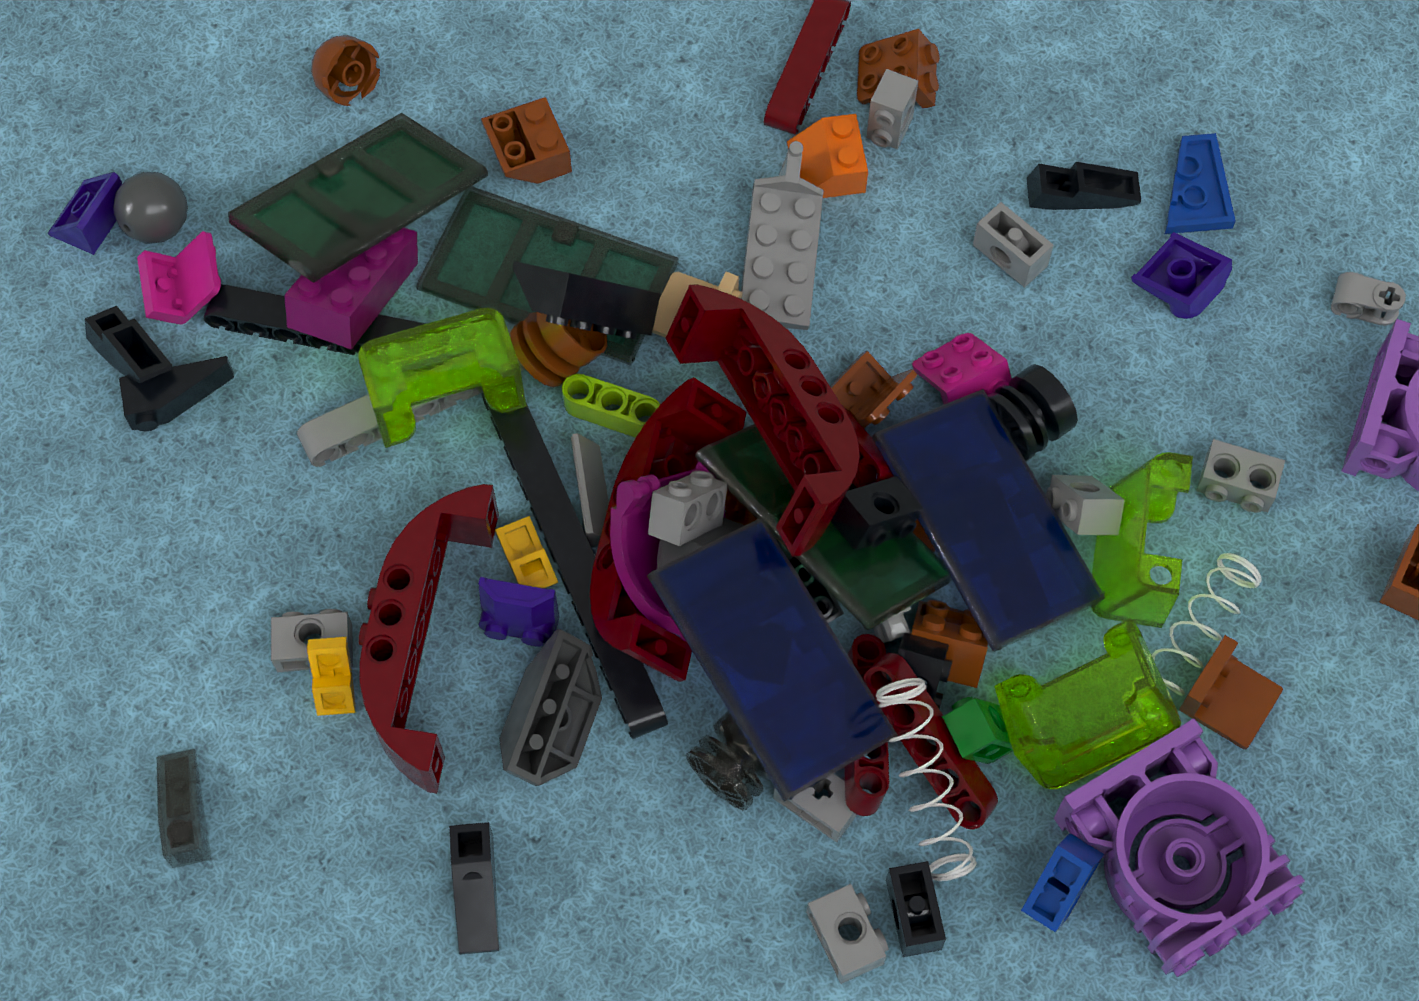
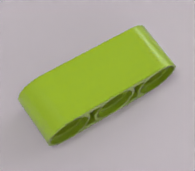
(600, 395)

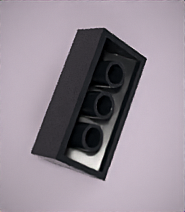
(588, 301)

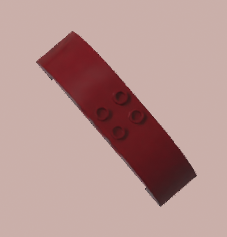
(784, 399)
(664, 447)
(401, 619)

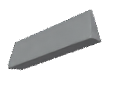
(590, 485)

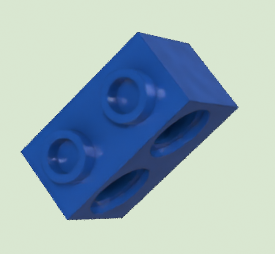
(1062, 882)

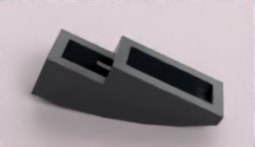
(1082, 187)
(125, 345)

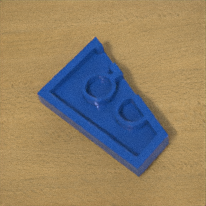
(1199, 188)

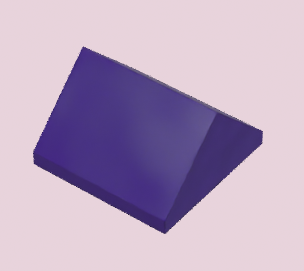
(88, 213)

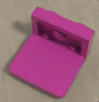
(180, 284)
(963, 368)

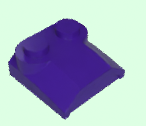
(1184, 275)
(517, 611)

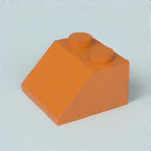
(833, 156)

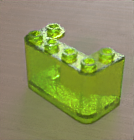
(440, 362)

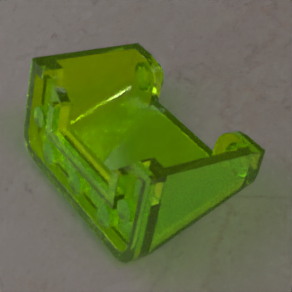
(1089, 713)

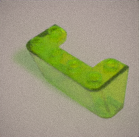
(1120, 559)

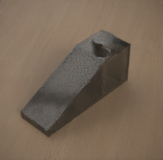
(181, 810)

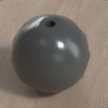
(150, 207)

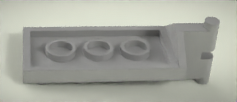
(783, 244)

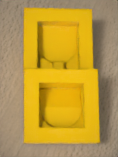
(526, 554)
(331, 676)

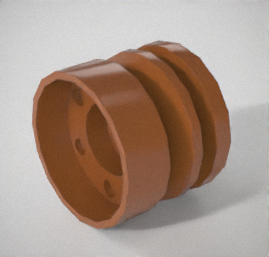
(554, 350)

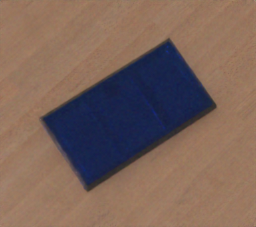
(989, 519)
(772, 658)

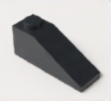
(171, 393)

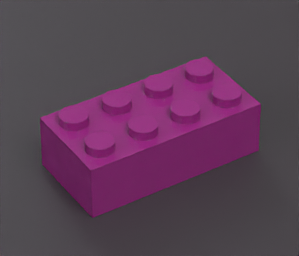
(354, 294)

